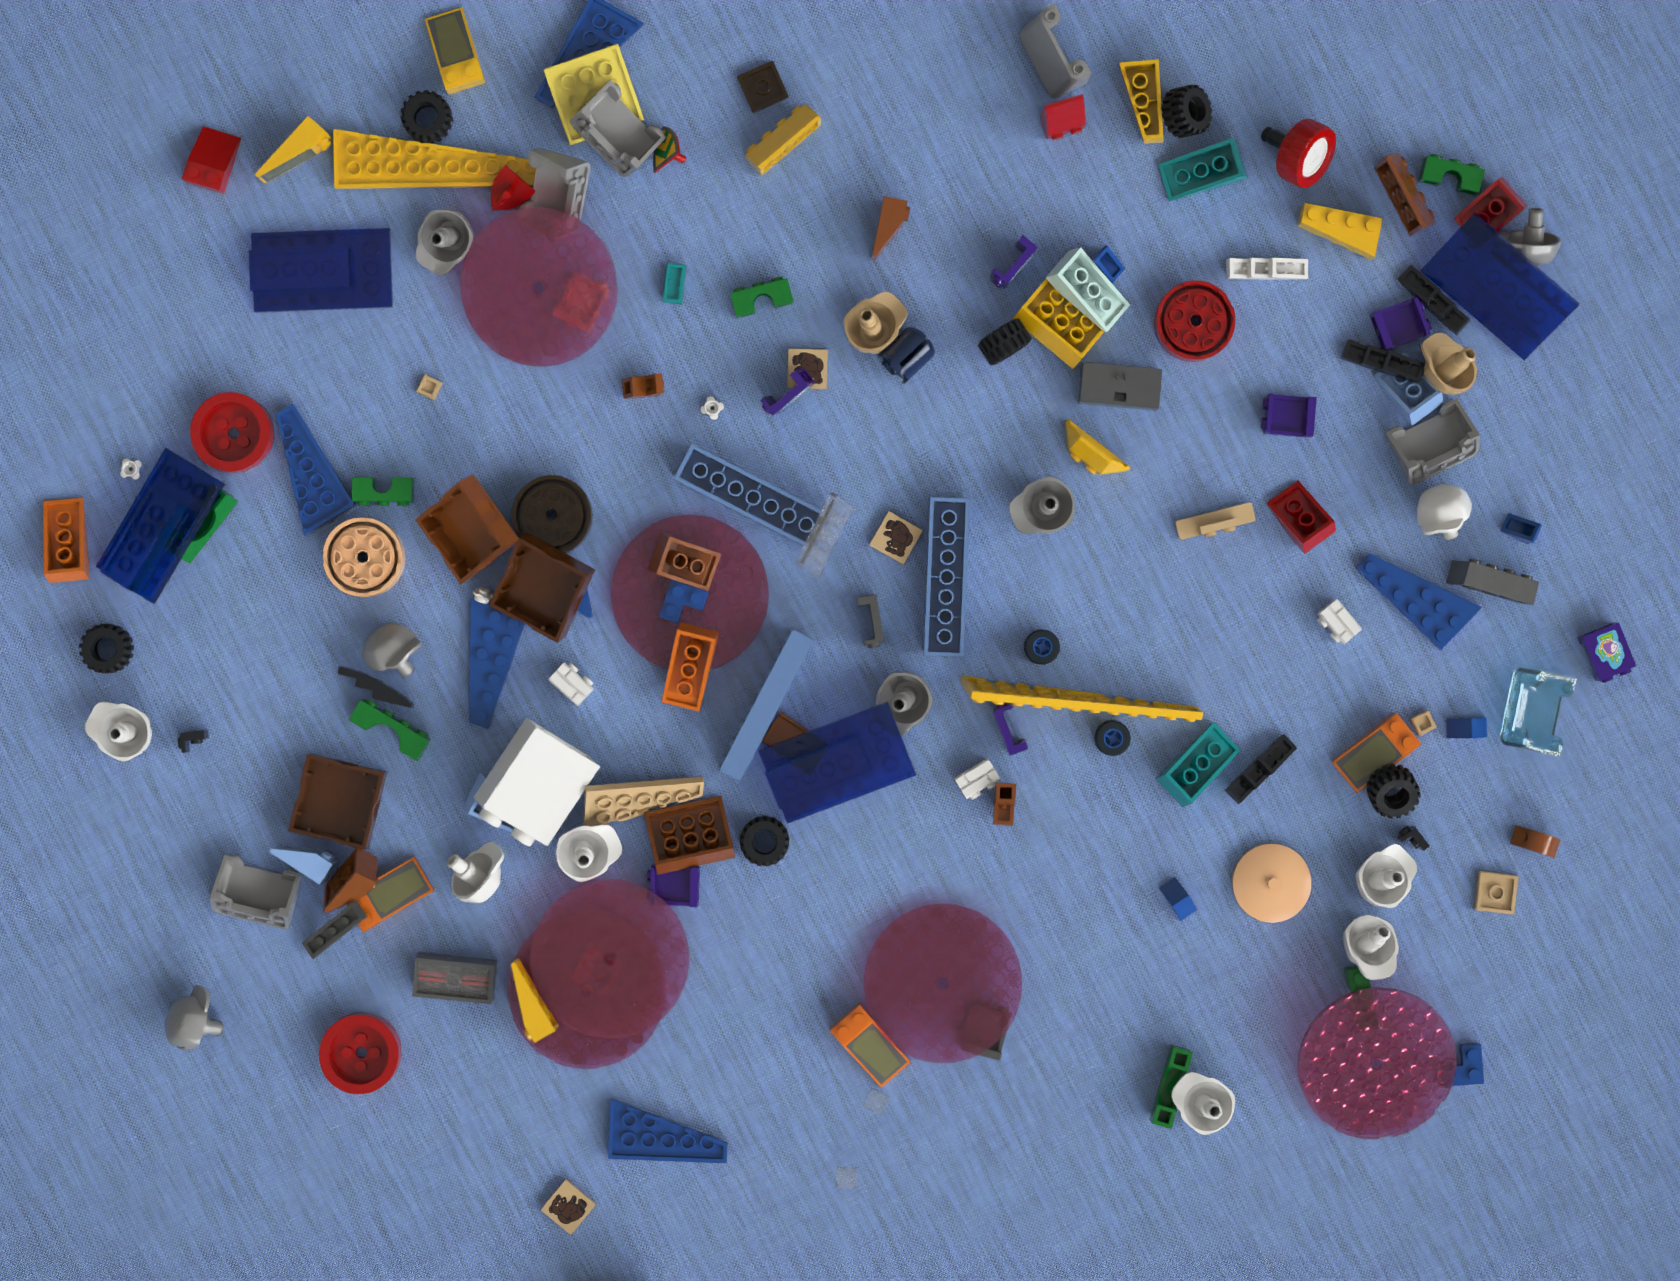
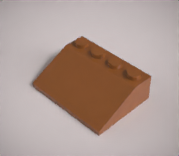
(1404, 194)
(689, 835)

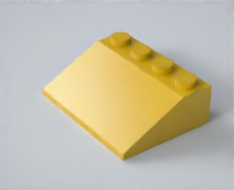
(1058, 324)

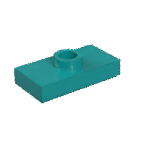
(674, 283)

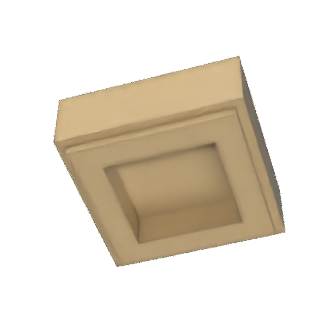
(429, 387)
(1423, 722)

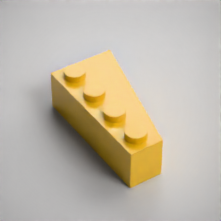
(1144, 92)
(1349, 229)

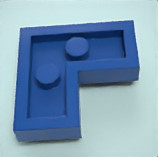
(680, 595)
(1471, 1066)

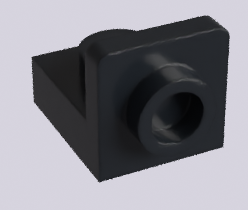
(196, 737)
(1416, 838)

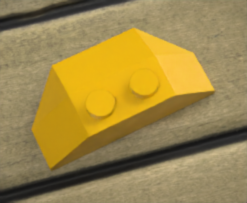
(1091, 452)

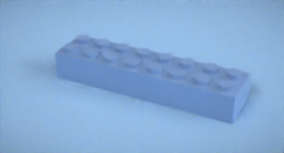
(747, 495)
(946, 577)
(766, 705)

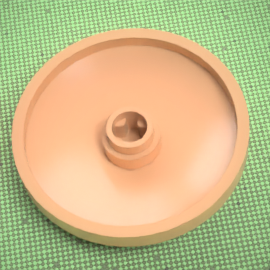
(1271, 882)

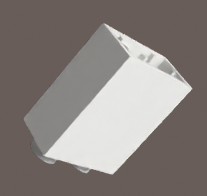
(535, 784)

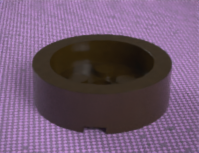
(555, 493)

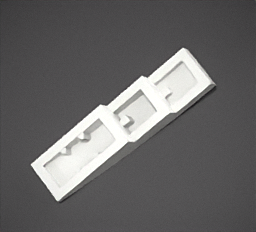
(1267, 268)

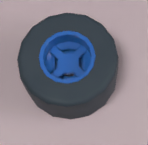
(1041, 647)
(1118, 741)

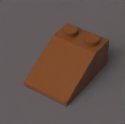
(891, 220)
(684, 562)
(351, 880)

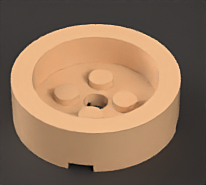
(384, 560)

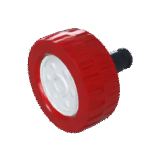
(1303, 152)

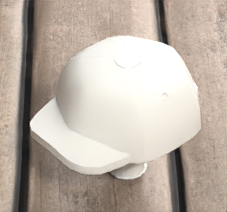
(1443, 510)
(119, 730)
(588, 851)
(477, 874)
(1386, 876)
(1372, 946)
(1203, 1102)

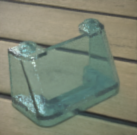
(1534, 710)

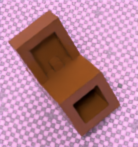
(643, 386)
(1004, 804)
(1535, 841)

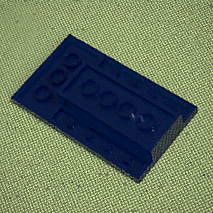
(321, 270)
(1499, 286)
(160, 526)
(836, 762)

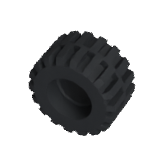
(420, 101)
(1186, 111)
(1004, 341)
(90, 644)
(1396, 804)
(752, 853)

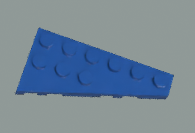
(595, 29)
(314, 481)
(1425, 605)
(492, 649)
(646, 1136)

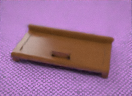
(783, 729)

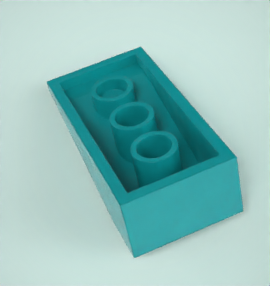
(1203, 170)
(1198, 765)

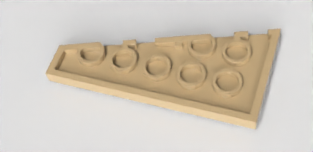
(632, 799)

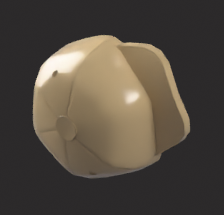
(875, 323)
(1448, 364)

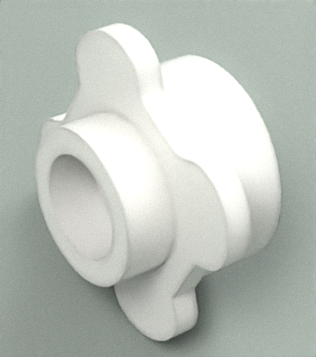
(707, 408)
(125, 469)
(482, 595)

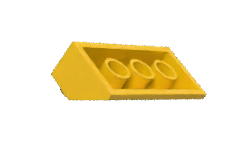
(783, 139)

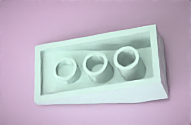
(1088, 289)

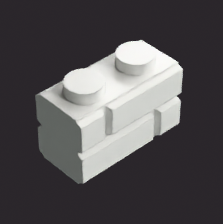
(1338, 621)
(571, 683)
(977, 778)

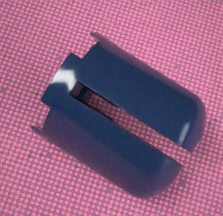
(907, 354)

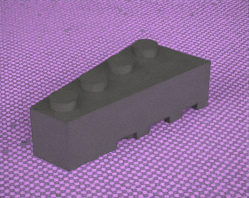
(1493, 581)

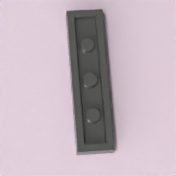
(334, 929)

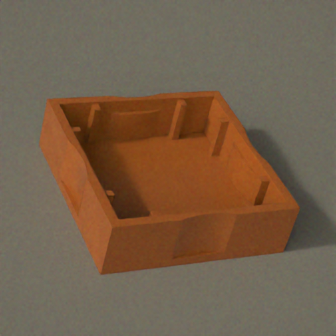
(467, 529)

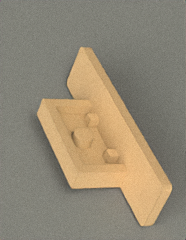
(1209, 523)

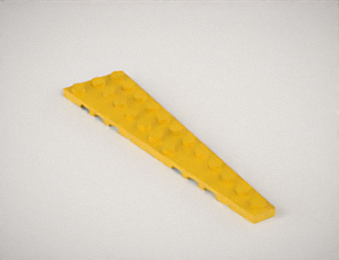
(386, 163)
(1056, 698)

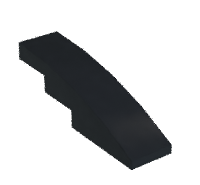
(1433, 299)
(1383, 361)
(381, 690)
(1260, 769)

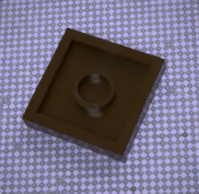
(762, 87)

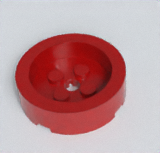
(1174, 326)
(215, 420)
(340, 1059)

